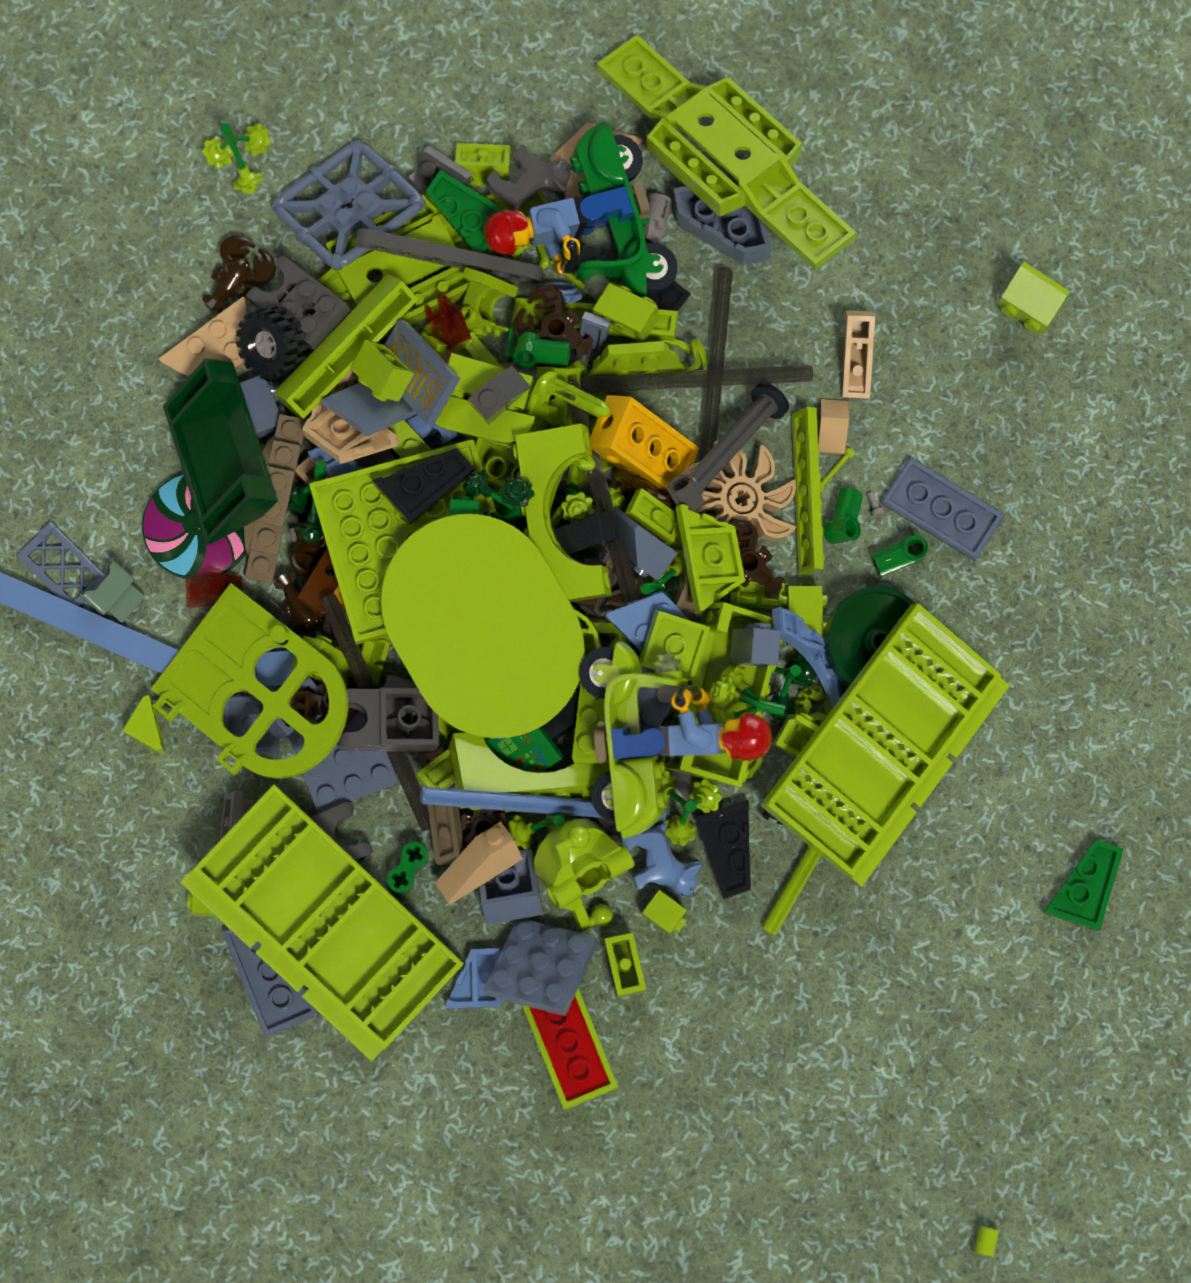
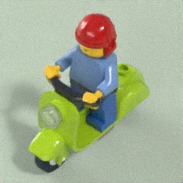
(634, 786)

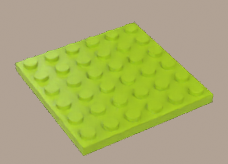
(367, 532)

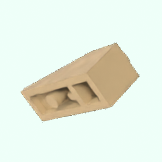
(858, 353)
(479, 862)

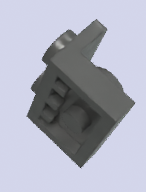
(430, 164)

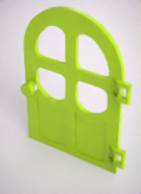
(223, 660)

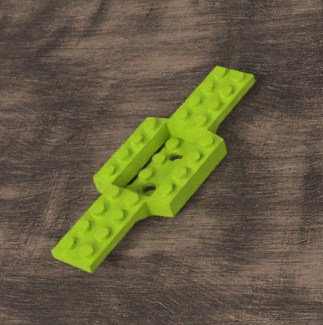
(740, 123)
(428, 225)

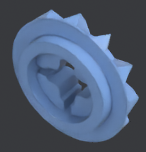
(570, 292)

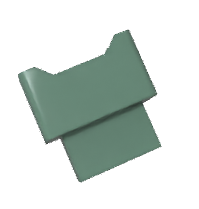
(114, 593)

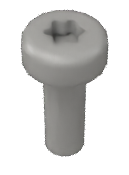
(877, 511)

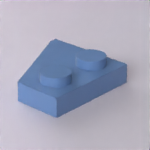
(472, 979)

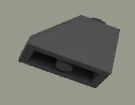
(498, 394)

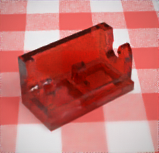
(448, 323)

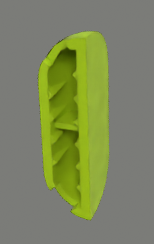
(464, 419)

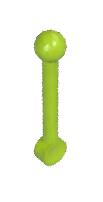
(849, 453)

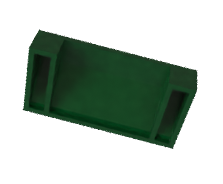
(219, 450)

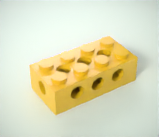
(629, 420)

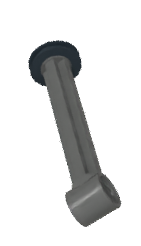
(767, 402)

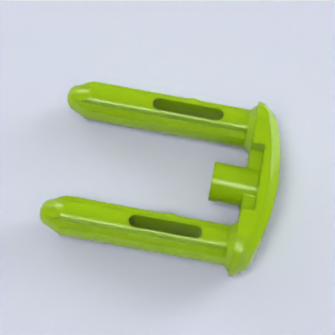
(539, 406)

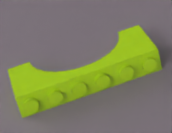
(542, 461)
(481, 770)

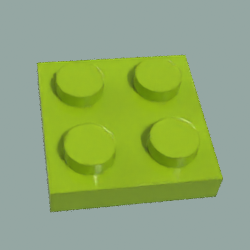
(678, 637)

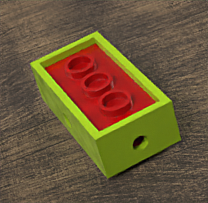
(572, 1053)

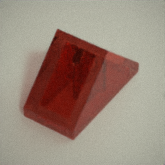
(208, 587)

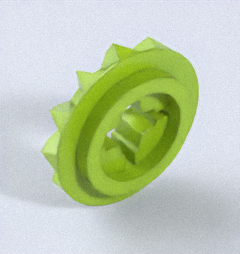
(815, 694)

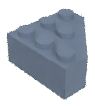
(734, 234)

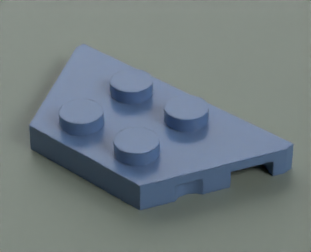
(636, 617)

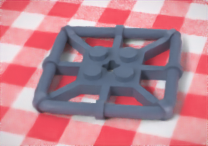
(349, 190)

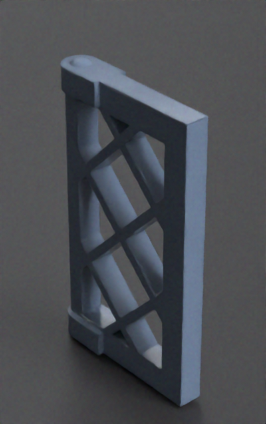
(67, 544)

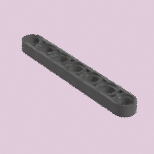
(448, 256)

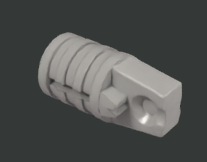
(659, 213)

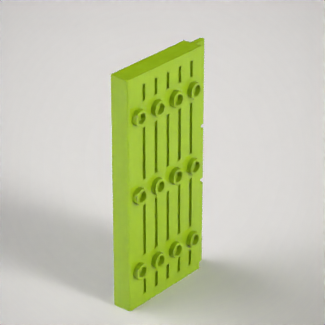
(886, 744)
(322, 922)

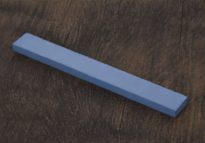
(85, 624)

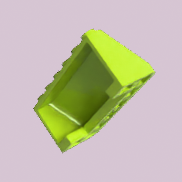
(714, 660)

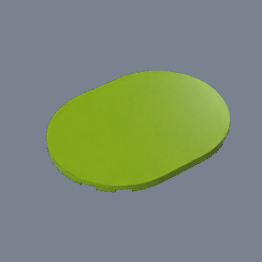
(482, 626)

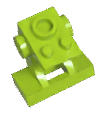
(480, 301)

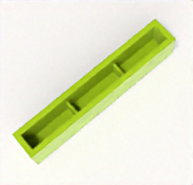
(336, 354)

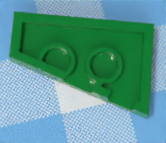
(462, 209)
(1088, 888)

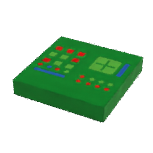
(526, 752)

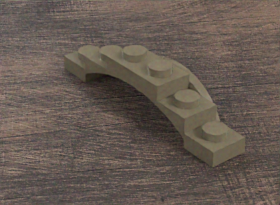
(265, 534)

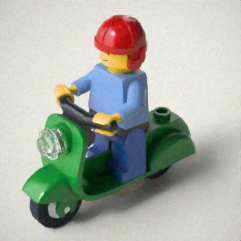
(604, 170)

